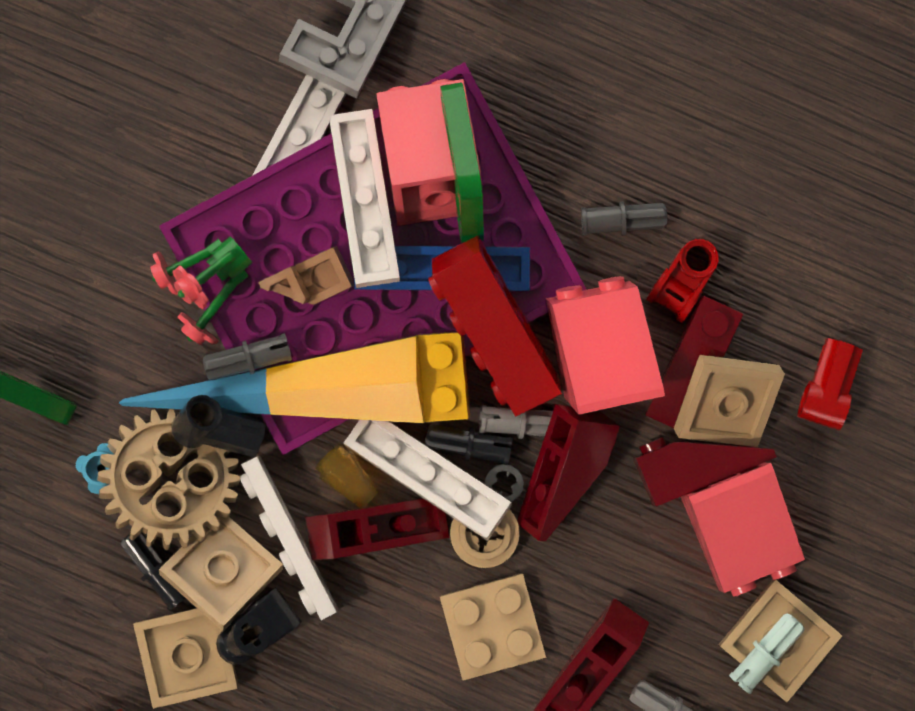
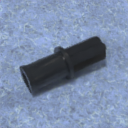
(468, 443)
(149, 562)

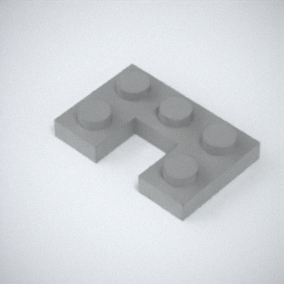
(344, 59)

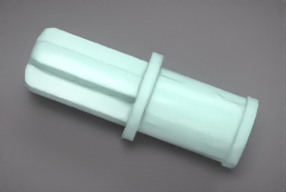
(767, 652)

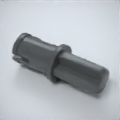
(623, 218)
(247, 357)

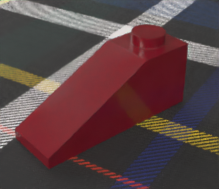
(706, 333)
(567, 465)
(685, 467)
(375, 528)
(596, 660)

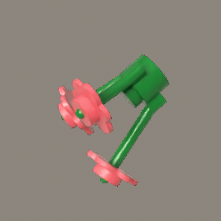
(226, 262)

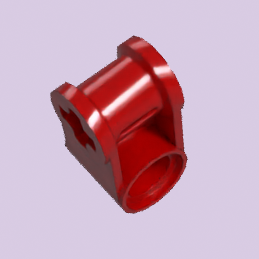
(683, 280)

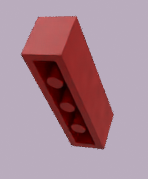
(495, 326)

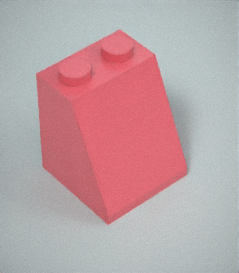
(418, 152)
(603, 346)
(744, 529)

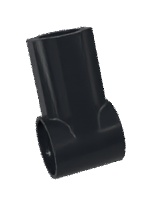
(219, 427)

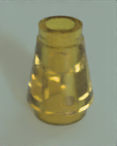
(346, 475)

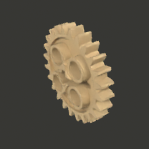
(196, 504)

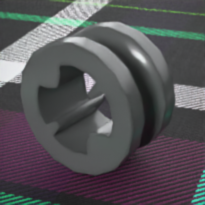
(516, 488)

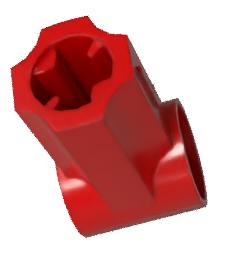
(827, 395)

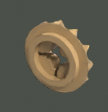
(494, 552)

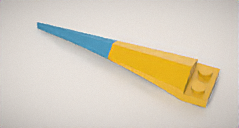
(388, 381)

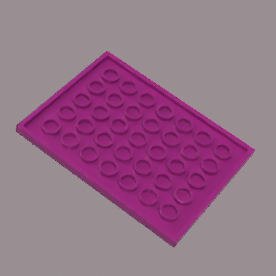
(299, 212)

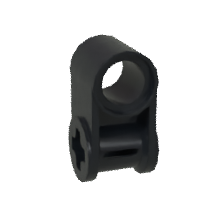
(260, 626)

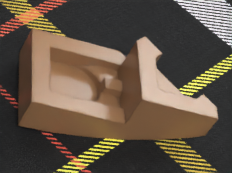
(312, 279)

